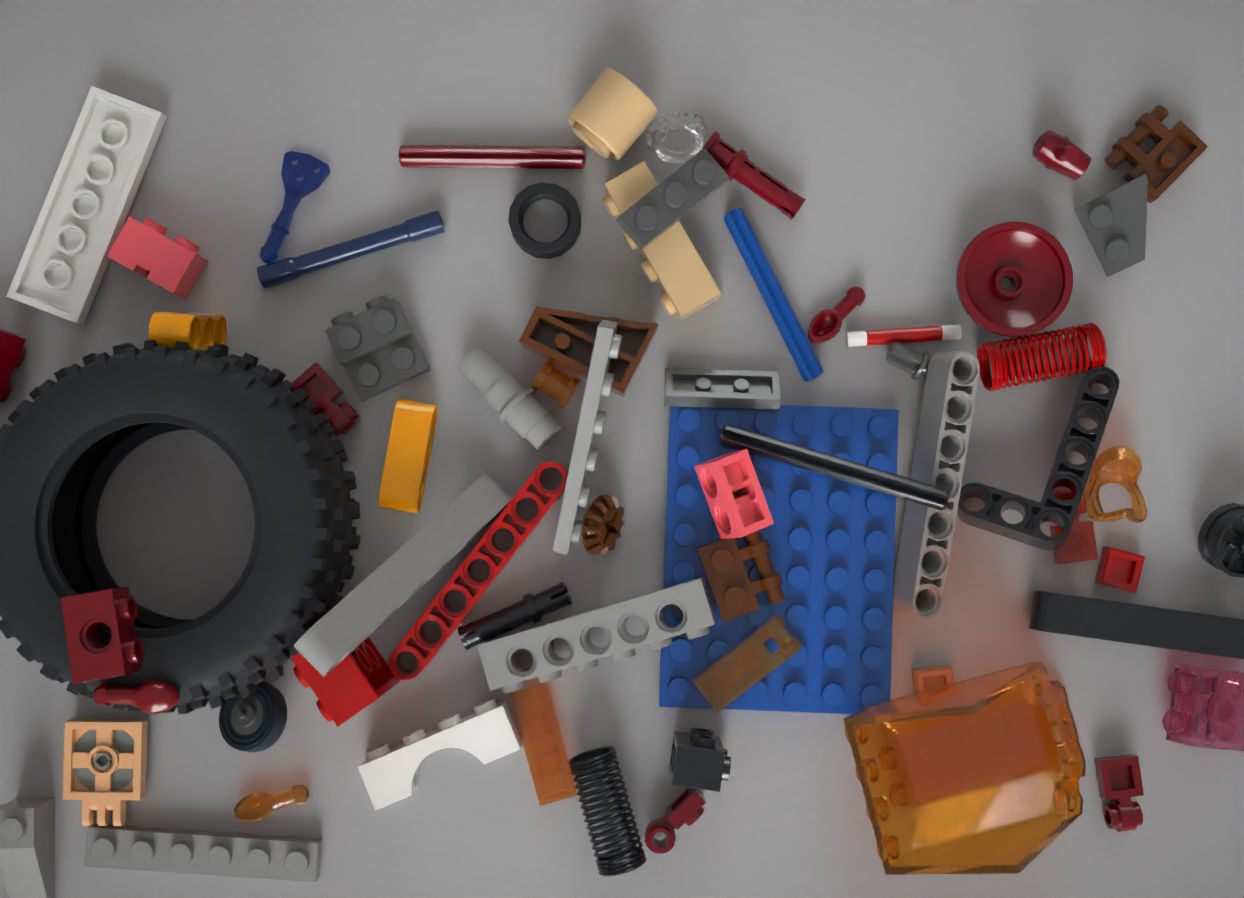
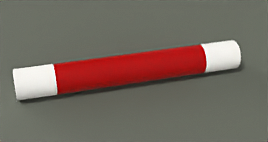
(903, 335)

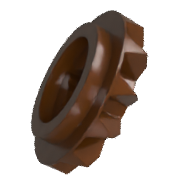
(601, 536)

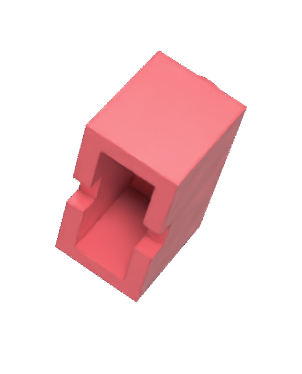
(157, 257)

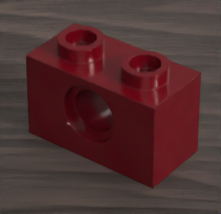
(88, 654)

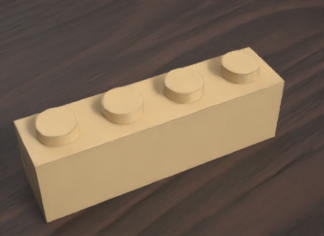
(669, 258)

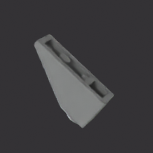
(28, 847)

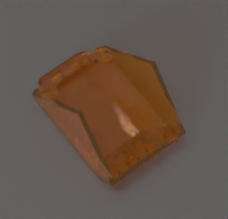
(969, 773)

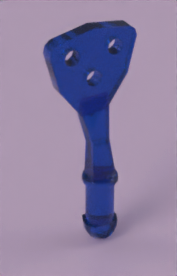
(294, 192)

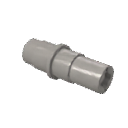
(510, 398)

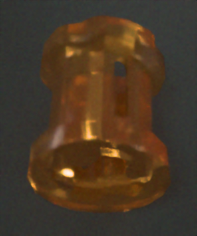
(555, 384)

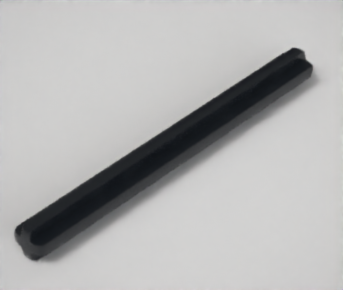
(835, 467)

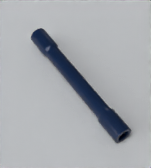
(291, 268)

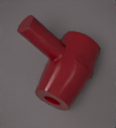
(1061, 155)

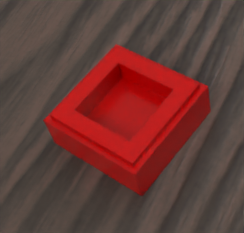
(1119, 569)

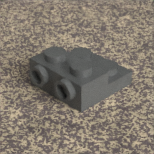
(377, 347)

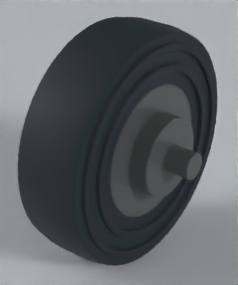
(255, 720)

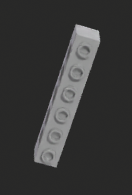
(500, 654)

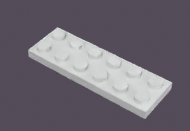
(86, 205)

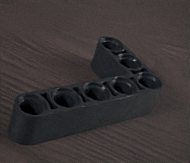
(1062, 474)

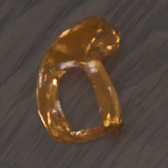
(1117, 466)

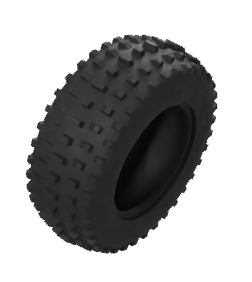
(78, 434)

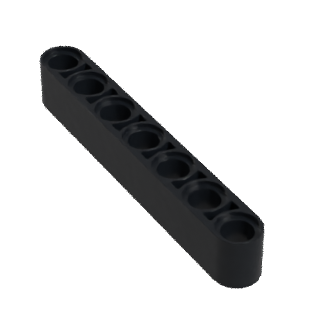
(1137, 624)

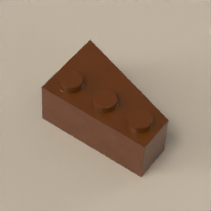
(570, 339)

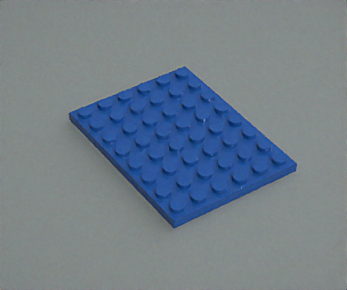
(825, 541)

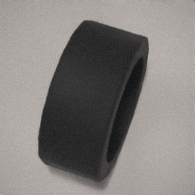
(525, 199)

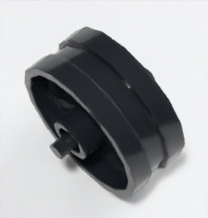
(1219, 537)

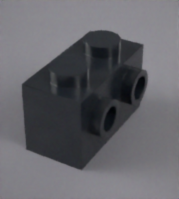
(698, 760)

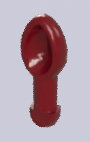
(829, 322)
(148, 697)

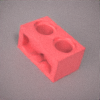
(734, 494)

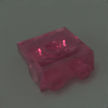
(1206, 707)

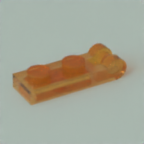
(746, 664)

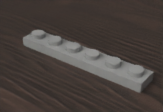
(591, 421)
(203, 852)

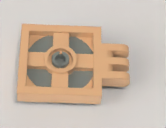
(105, 766)

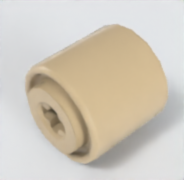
(611, 115)

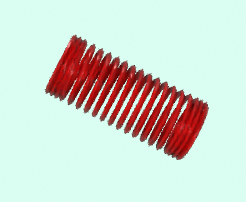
(1001, 366)

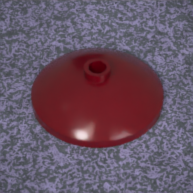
(1037, 272)

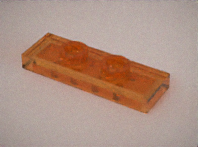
(543, 743)

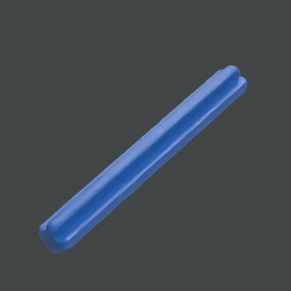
(773, 294)

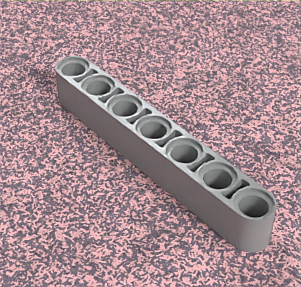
(945, 467)
(401, 575)

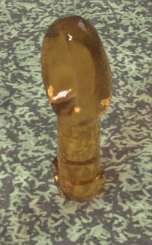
(260, 805)

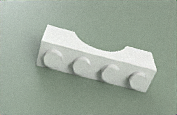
(394, 771)

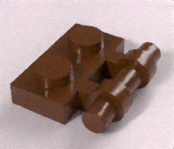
(1166, 160)
(729, 579)

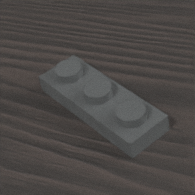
(672, 199)
(722, 388)

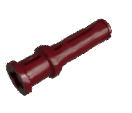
(747, 173)

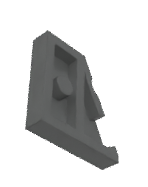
(1117, 225)

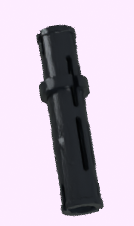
(515, 615)

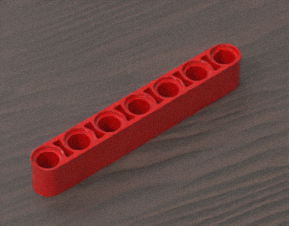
(463, 580)

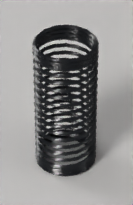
(595, 761)

